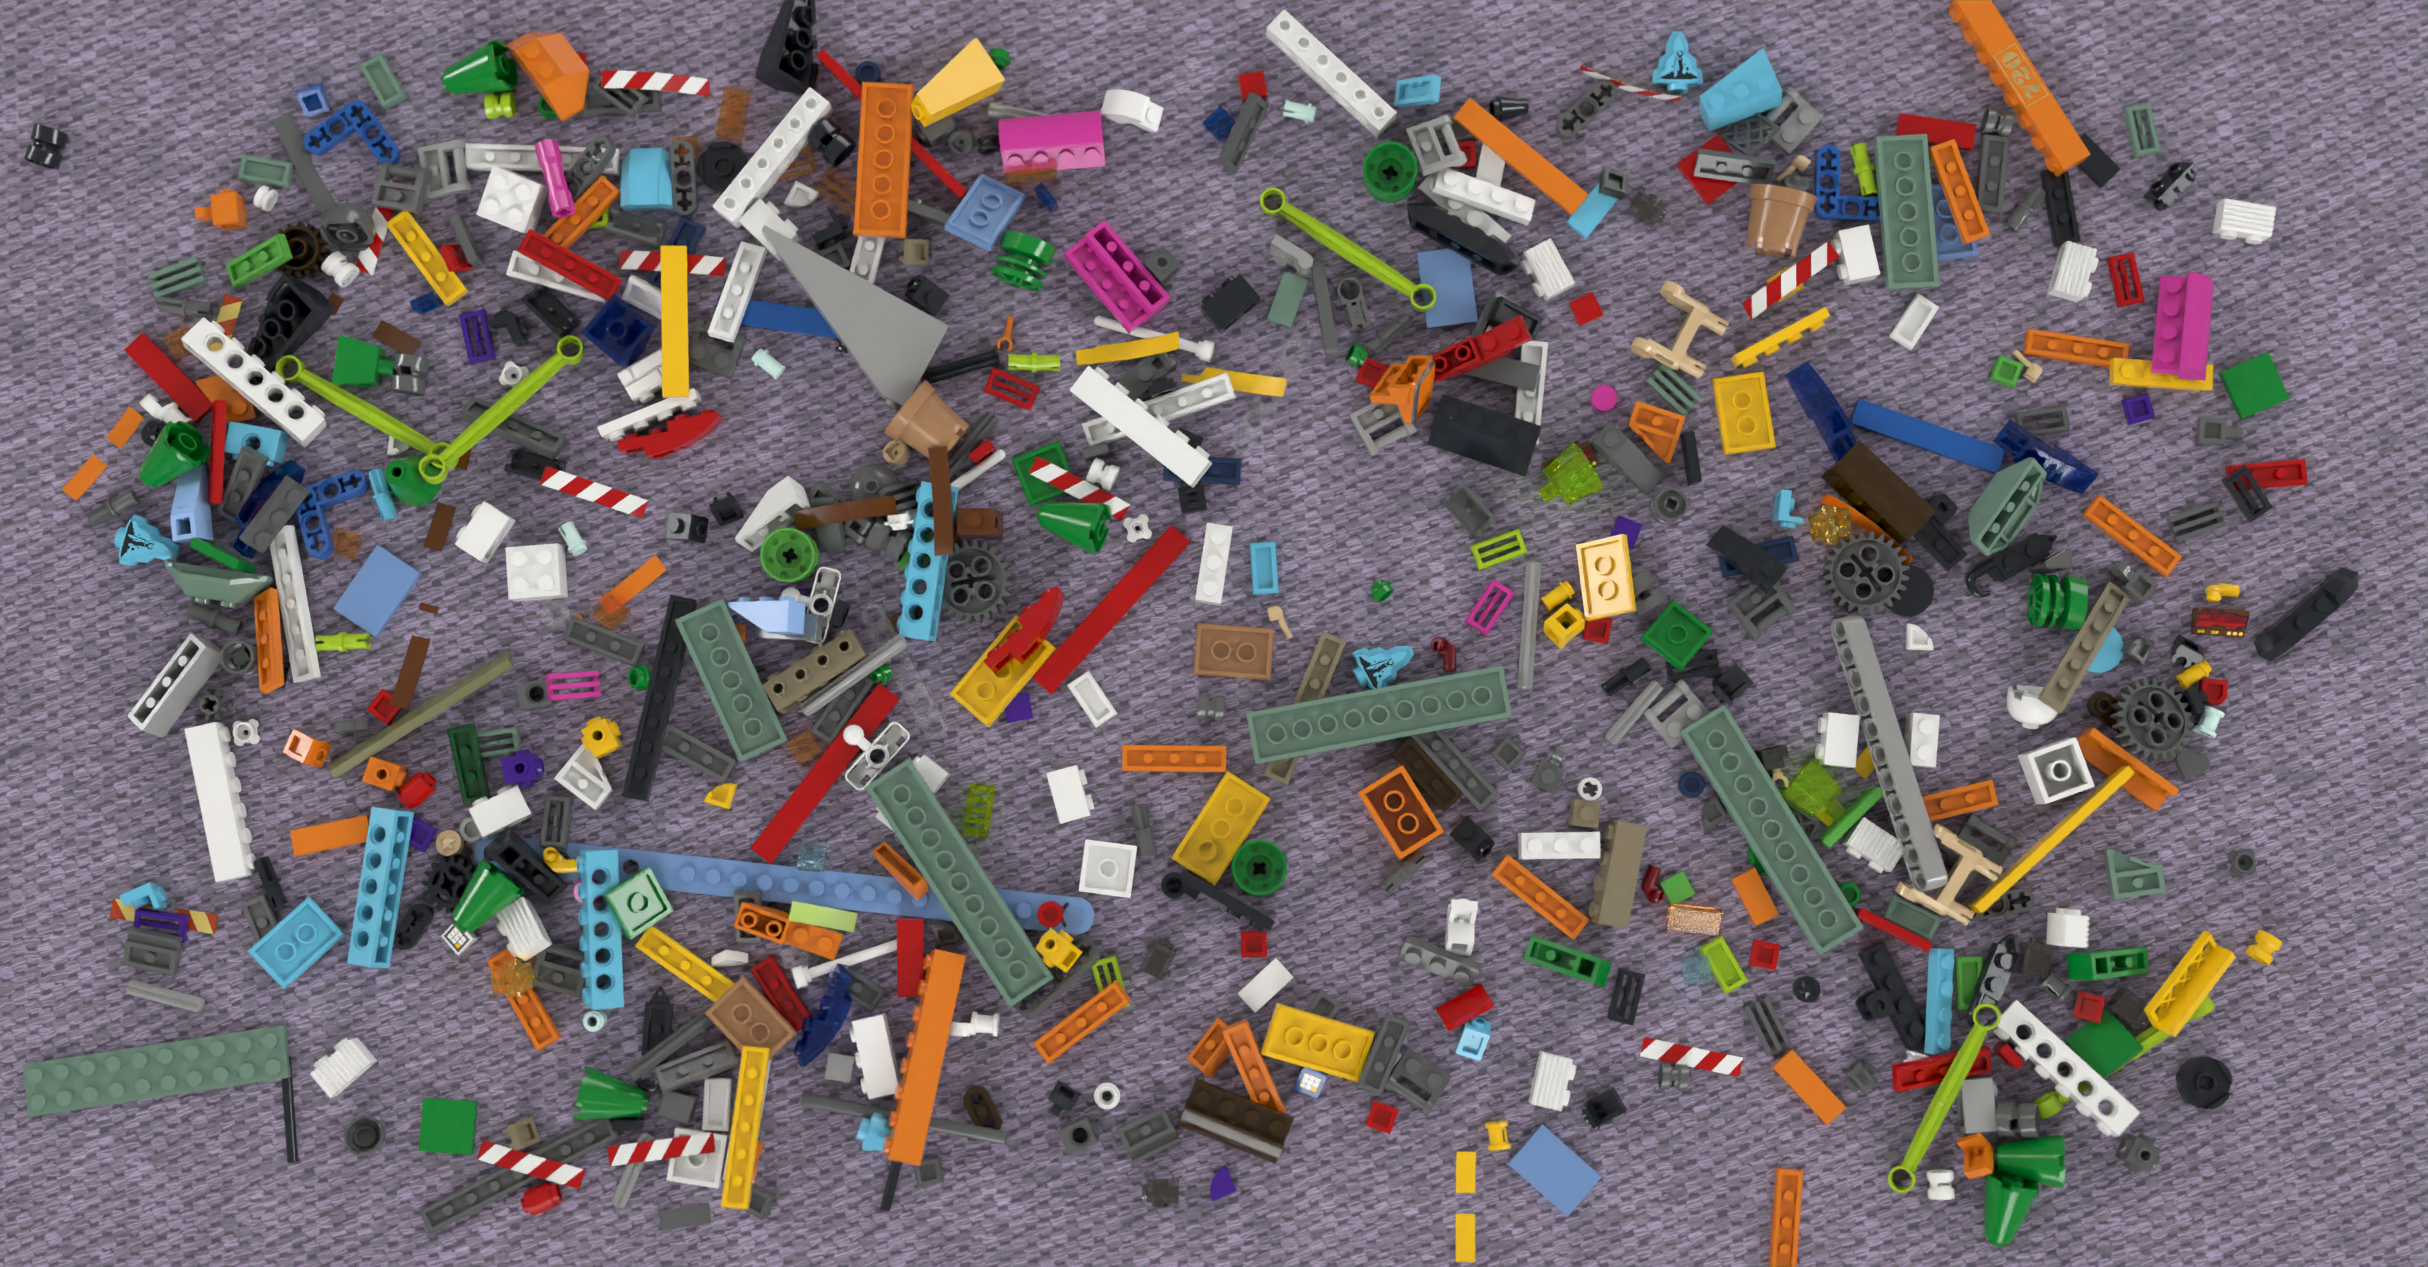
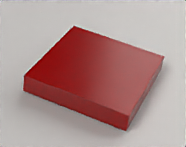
(1707, 188)

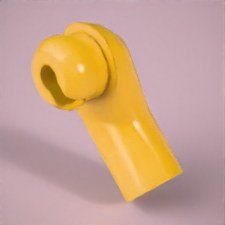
(2219, 590)
(557, 862)

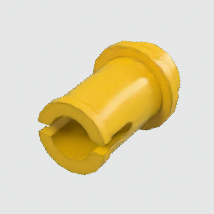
(1558, 595)
(2193, 674)

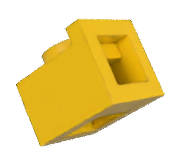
(1564, 616)

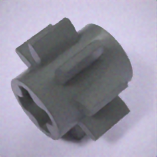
(208, 701)
(1860, 1076)

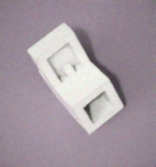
(1133, 108)
(1460, 926)

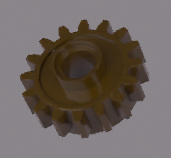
(312, 254)

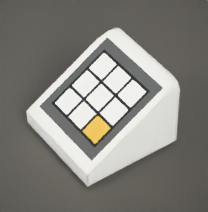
(458, 940)

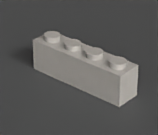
(176, 685)

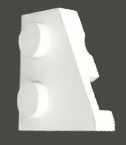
(585, 778)

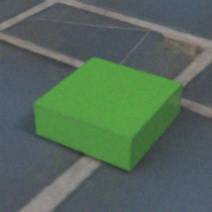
(2006, 371)
(1677, 888)

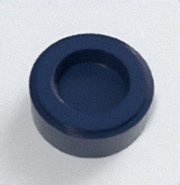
(868, 72)
(1691, 784)

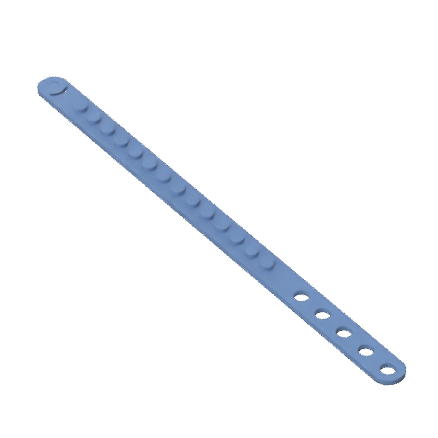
(823, 889)

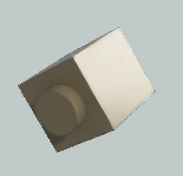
(1584, 813)

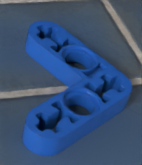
(351, 125)
(1836, 201)
(320, 501)

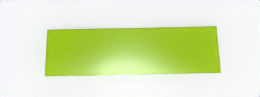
(822, 916)

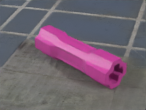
(550, 162)

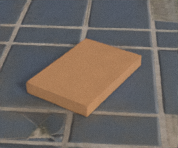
(1233, 651)
(750, 1019)

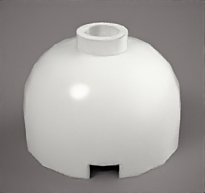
(2027, 708)

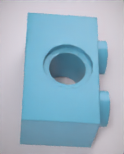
(272, 441)

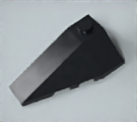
(788, 52)
(288, 321)

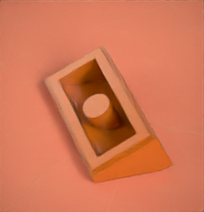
(1211, 1049)

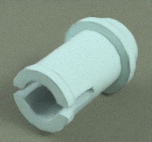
(1300, 111)
(768, 363)
(573, 539)
(588, 1020)

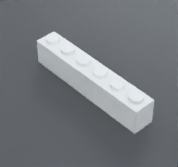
(1141, 426)
(220, 801)

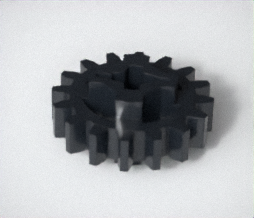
(447, 874)

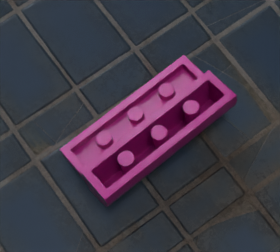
(1052, 142)
(1117, 277)
(2183, 326)

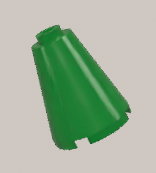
(482, 71)
(173, 454)
(408, 483)
(1077, 523)
(484, 897)
(608, 1097)
(2033, 1160)
(2006, 1206)

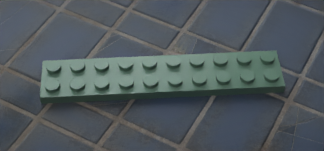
(1379, 714)
(1771, 830)
(959, 882)
(156, 1070)

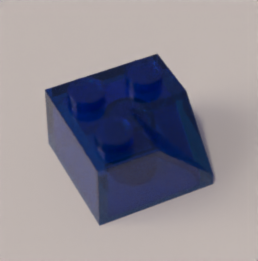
(619, 332)

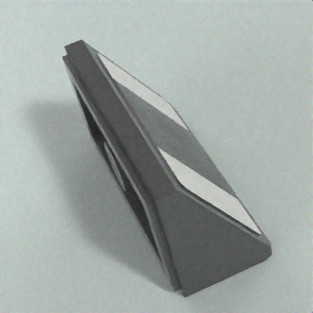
(2054, 563)

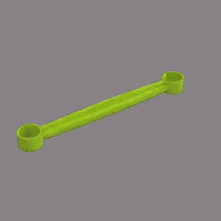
(1348, 249)
(362, 409)
(501, 410)
(1944, 1098)
(2053, 1102)

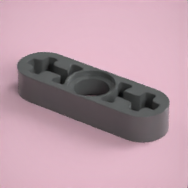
(1595, 91)
(689, 158)
(2015, 907)

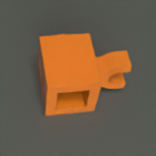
(226, 210)

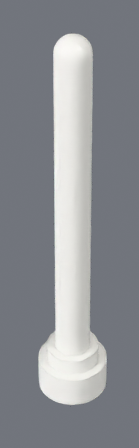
(1201, 349)
(968, 477)
(805, 975)

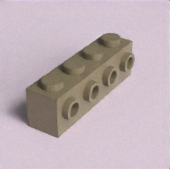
(815, 671)
(1617, 873)

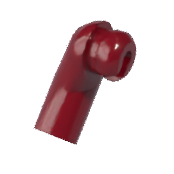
(1445, 650)
(1650, 885)

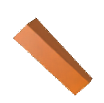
(901, 870)

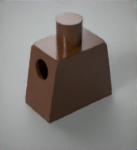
(978, 523)

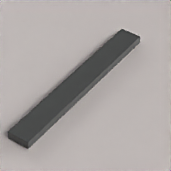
(506, 1181)

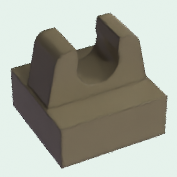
(915, 251)
(522, 1133)

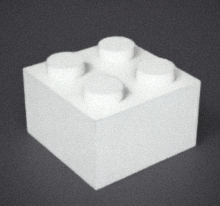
(512, 200)
(536, 572)
(2056, 770)

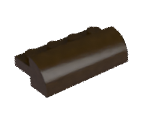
(1878, 493)
(1236, 1121)

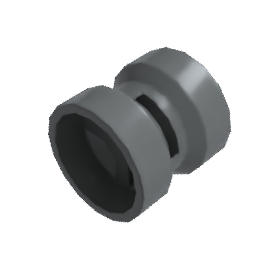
(1997, 122)
(1211, 707)
(1673, 1077)

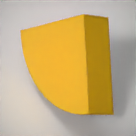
(722, 795)

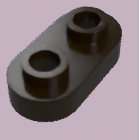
(2103, 715)
(980, 1111)

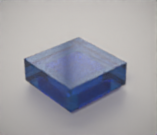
(1219, 123)
(1046, 198)
(426, 303)

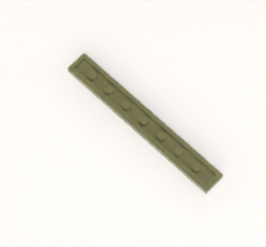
(421, 714)

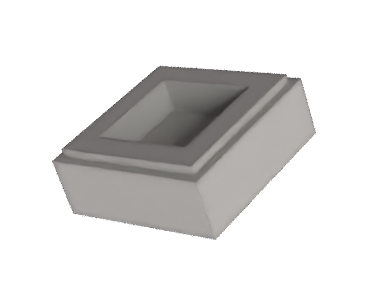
(839, 1067)

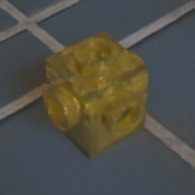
(1830, 524)
(512, 977)

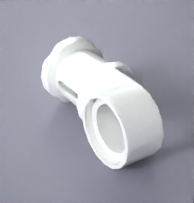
(167, 413)
(978, 1024)

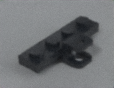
(1936, 538)
(1889, 996)

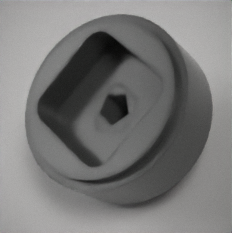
(961, 141)
(1796, 182)

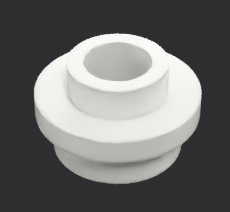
(1104, 1103)

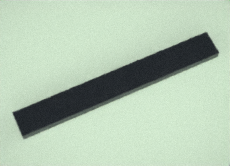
(657, 702)

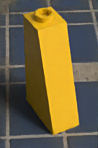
(958, 85)

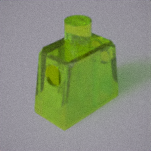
(1570, 477)
(1814, 791)

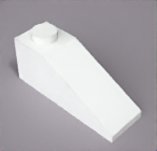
(773, 513)

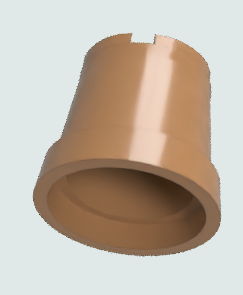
(1777, 219)
(927, 422)

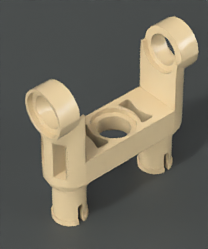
(1677, 356)
(1943, 900)

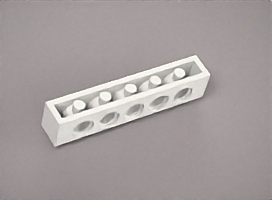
(1330, 73)
(773, 157)
(198, 343)
(2121, 1111)

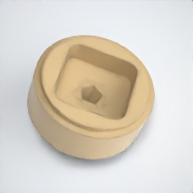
(896, 453)
(449, 843)

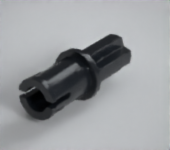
(1626, 676)
(270, 882)

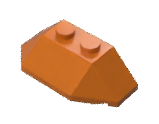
(553, 70)

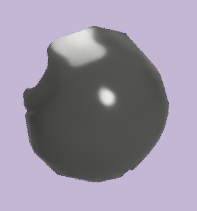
(364, 1136)

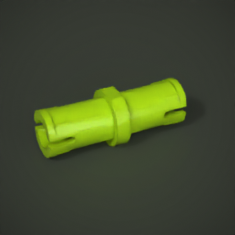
(1864, 169)
(1033, 362)
(343, 642)

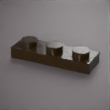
(1427, 774)

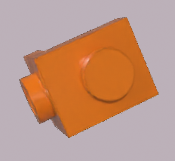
(1977, 1155)

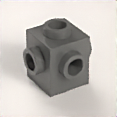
(2138, 1153)

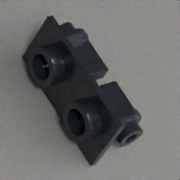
(2178, 177)

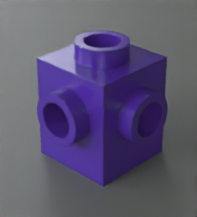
(513, 769)

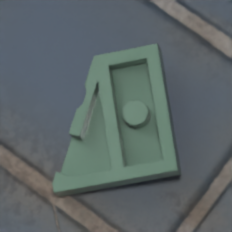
(2132, 876)

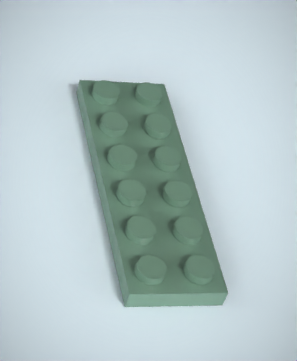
(1906, 212)
(731, 680)

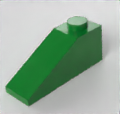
(1567, 961)
(2107, 963)

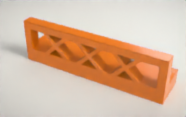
(2108, 757)

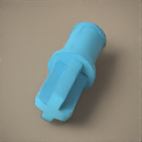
(382, 495)

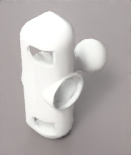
(820, 590)
(855, 736)

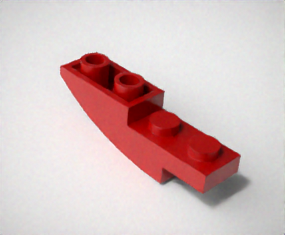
(1480, 350)
(681, 434)
(1036, 623)

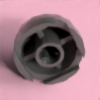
(348, 226)
(870, 480)

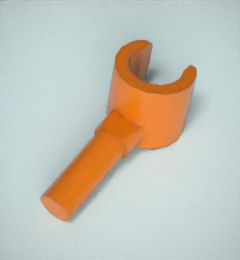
(1007, 334)

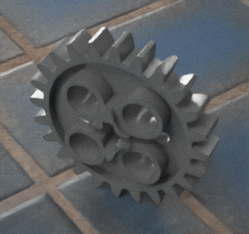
(1846, 586)
(976, 603)
(2151, 720)

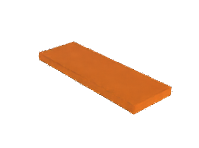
(884, 160)

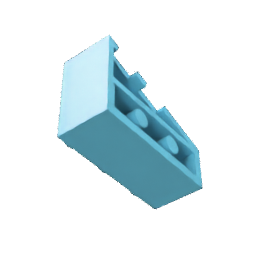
(1741, 93)

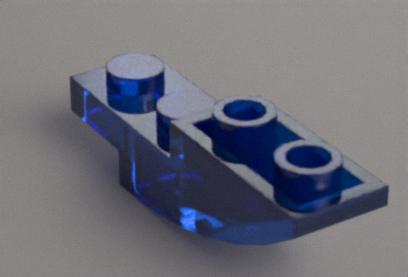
(1823, 408)
(2060, 466)
(259, 498)
(825, 1023)

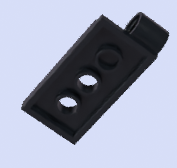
(1194, 885)

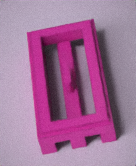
(1477, 625)
(594, 684)

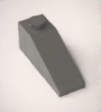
(1626, 458)

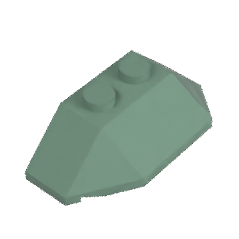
(2006, 506)
(218, 584)

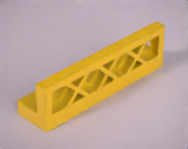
(2190, 986)

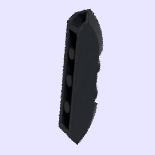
(1461, 238)
(2307, 614)

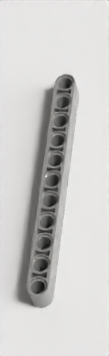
(1889, 753)

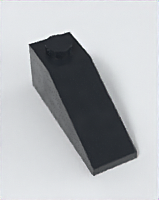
(1747, 558)
(526, 865)

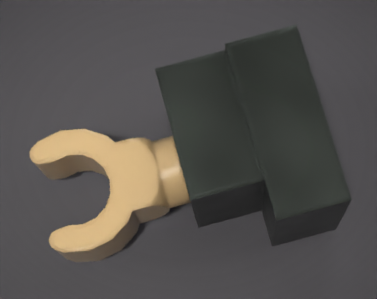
(1773, 760)

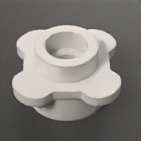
(510, 369)
(899, 521)
(1144, 531)
(239, 729)

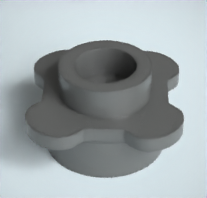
(2249, 862)

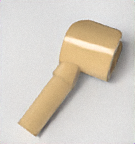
(1799, 163)
(2033, 370)
(1276, 613)

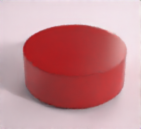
(1050, 914)

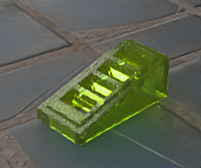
(969, 809)

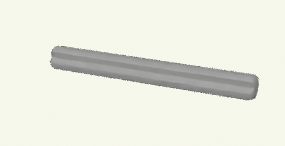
(1529, 625)
(853, 675)

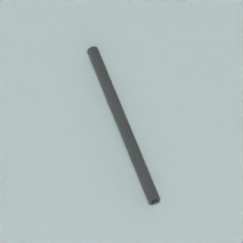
(935, 1124)

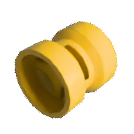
(2264, 947)

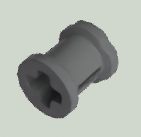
(2054, 986)

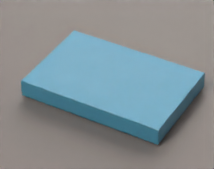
(296, 943)

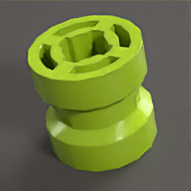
(500, 105)

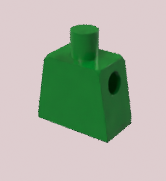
(360, 364)

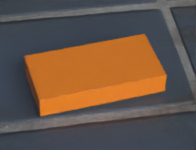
(1754, 896)

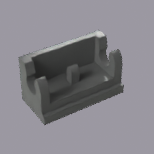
(637, 229)
(1468, 510)

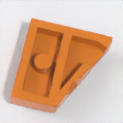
(237, 408)
(1657, 428)

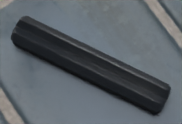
(962, 366)

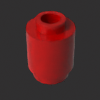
(417, 789)
(541, 1198)

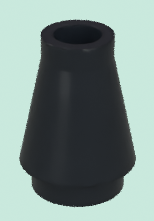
(1507, 108)

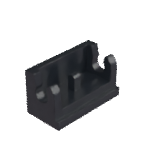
(551, 311)
(531, 464)

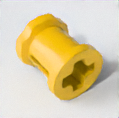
(1497, 1135)

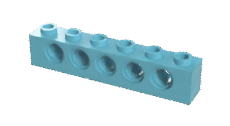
(933, 575)
(380, 887)
(611, 993)

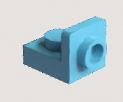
(1783, 506)
(140, 896)
(1474, 1038)

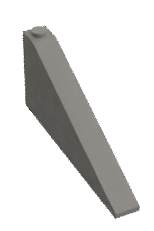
(879, 330)

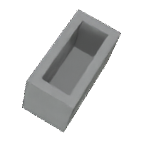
(1977, 1105)

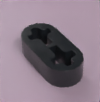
(408, 923)

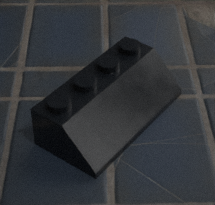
(1484, 435)

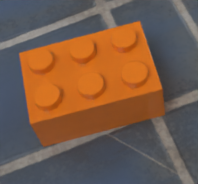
(1400, 812)

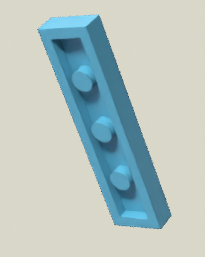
(1939, 1001)

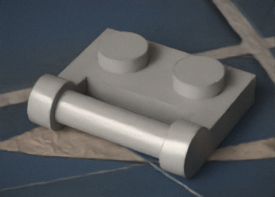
(1797, 124)
(1428, 149)
(436, 159)
(1288, 253)
(1376, 417)
(1682, 717)

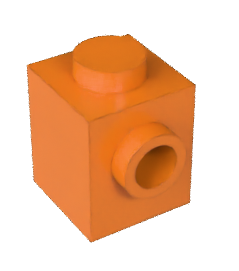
(385, 774)

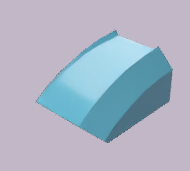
(646, 180)

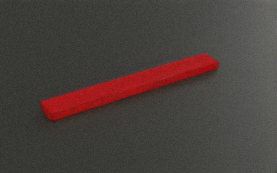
(916, 148)
(1111, 609)
(822, 776)

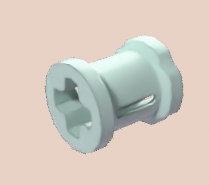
(2208, 722)

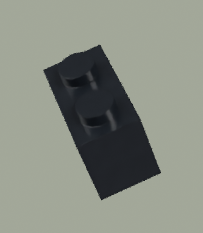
(1229, 303)

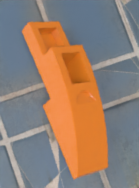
(774, 926)

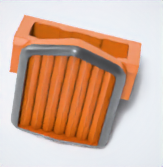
(1407, 386)

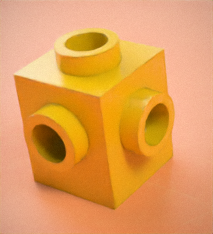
(610, 741)
(1058, 949)

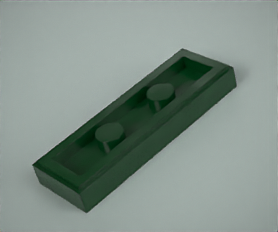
(468, 762)

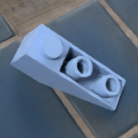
(191, 509)
(773, 616)

